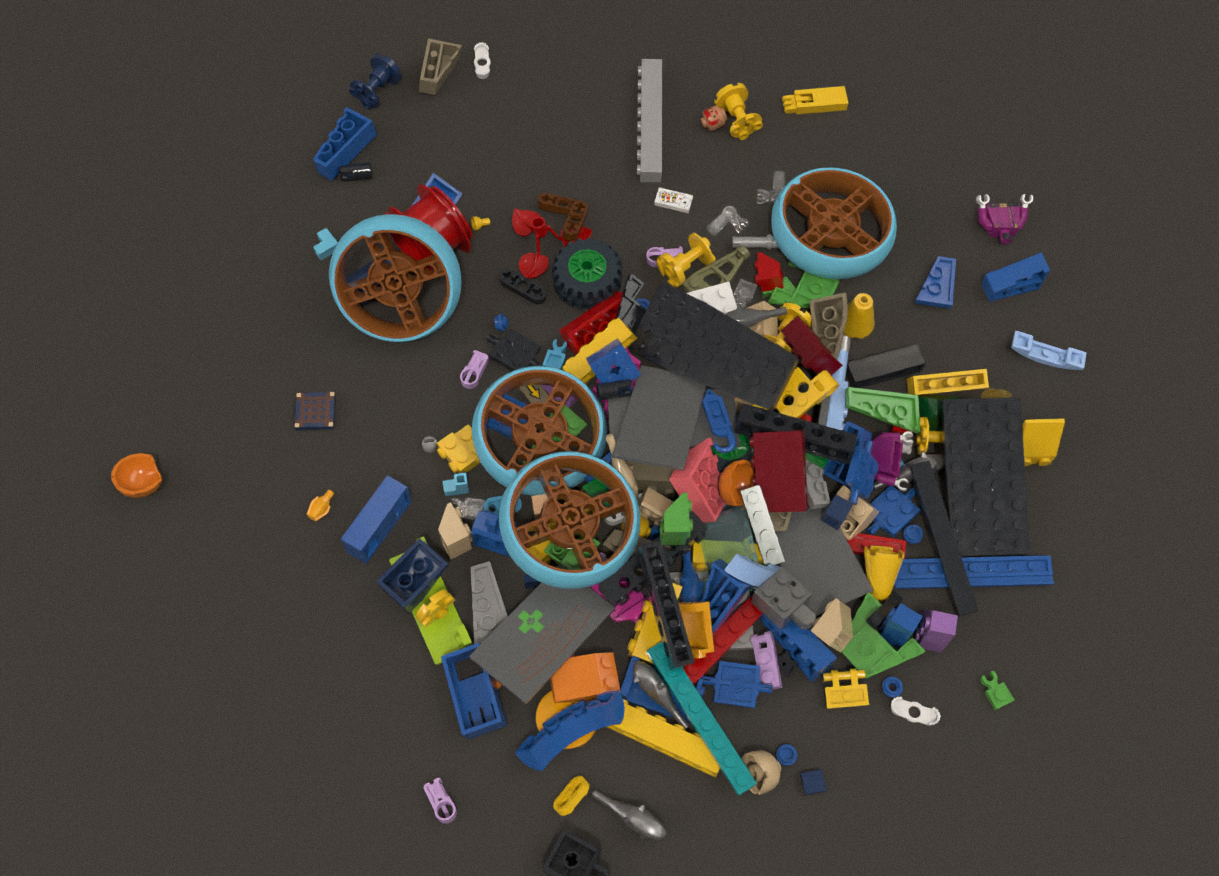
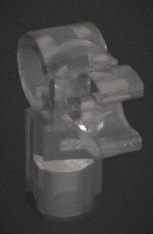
(778, 185)
(728, 216)

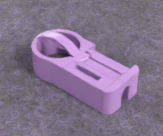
(659, 251)
(476, 367)
(439, 798)

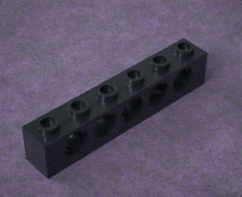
(819, 439)
(617, 595)
(665, 606)

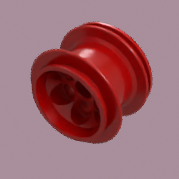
(441, 214)

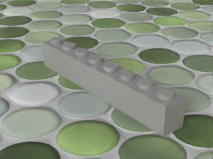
(651, 121)

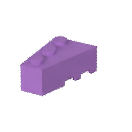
(935, 630)

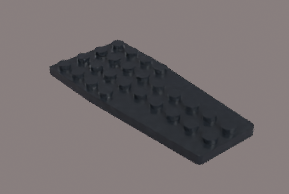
(712, 348)

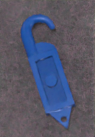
(718, 420)

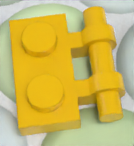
(848, 695)

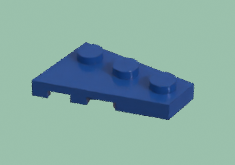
(939, 284)

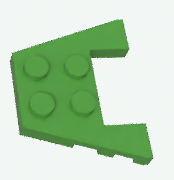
(808, 289)
(869, 649)

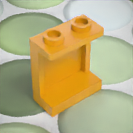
(698, 627)

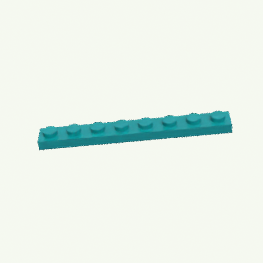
(703, 722)

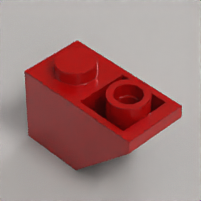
(769, 273)

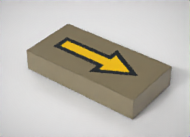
(534, 393)

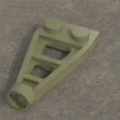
(696, 281)

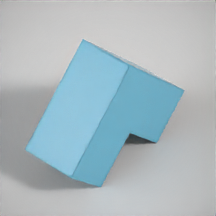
(326, 245)
(456, 486)

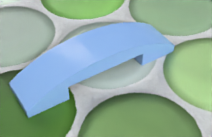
(1048, 354)
(750, 572)

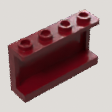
(781, 469)

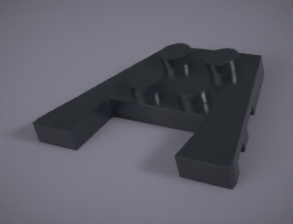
(629, 309)

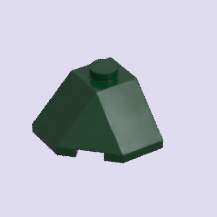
(931, 408)

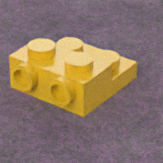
(459, 450)

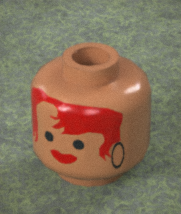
(713, 118)

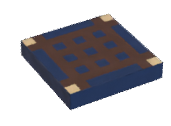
(315, 411)

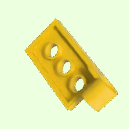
(819, 388)

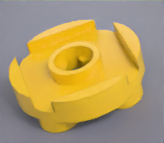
(435, 609)

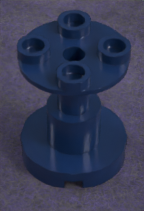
(383, 71)

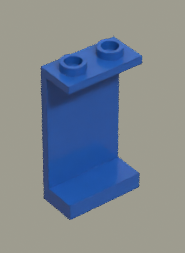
(635, 695)

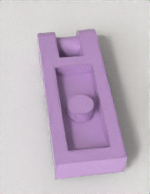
(767, 659)

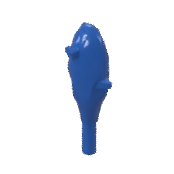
(691, 586)

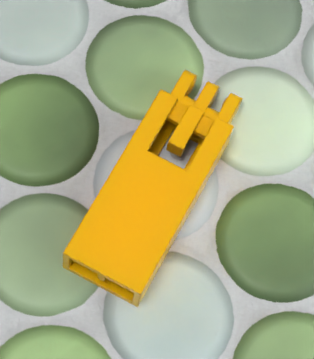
(823, 100)

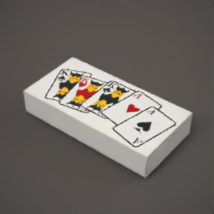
(673, 200)

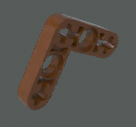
(570, 210)

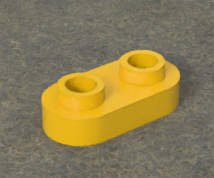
(571, 795)

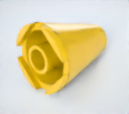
(860, 317)
(882, 569)

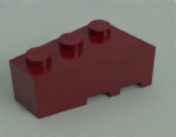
(809, 347)

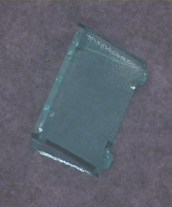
(727, 538)

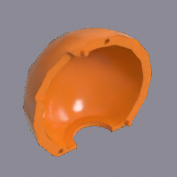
(136, 476)
(734, 479)

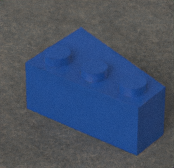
(1016, 278)
(838, 470)
(722, 593)
(899, 625)

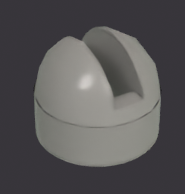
(430, 446)

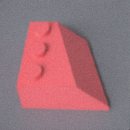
(701, 482)

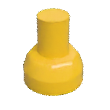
(477, 223)

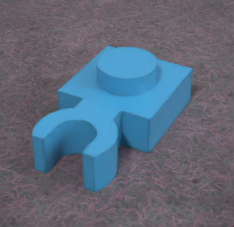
(556, 357)

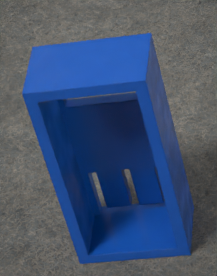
(376, 519)
(472, 695)

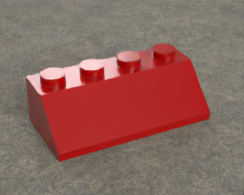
(586, 326)

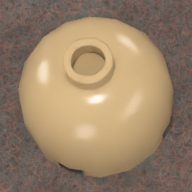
(764, 770)

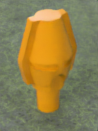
(320, 506)

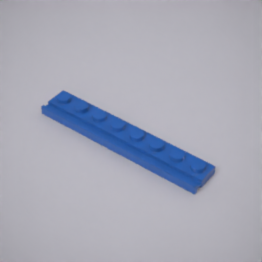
(980, 572)

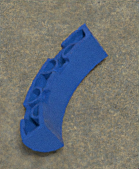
(569, 726)

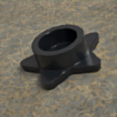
(790, 664)

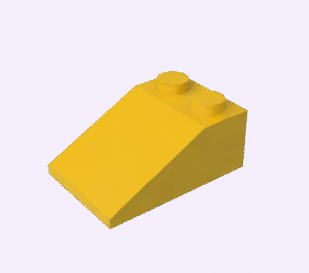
(1041, 440)

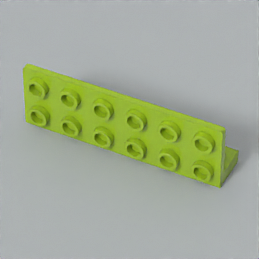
(445, 634)

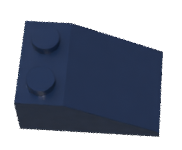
(412, 576)

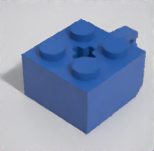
(611, 355)
(487, 533)

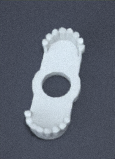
(481, 52)
(927, 715)

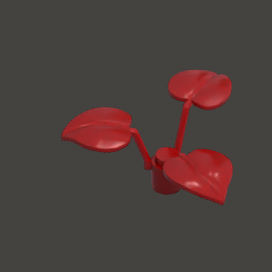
(524, 222)

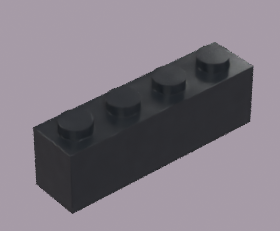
(885, 366)

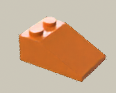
(585, 678)

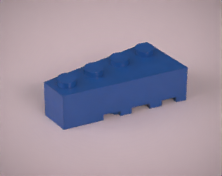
(344, 143)
(804, 648)

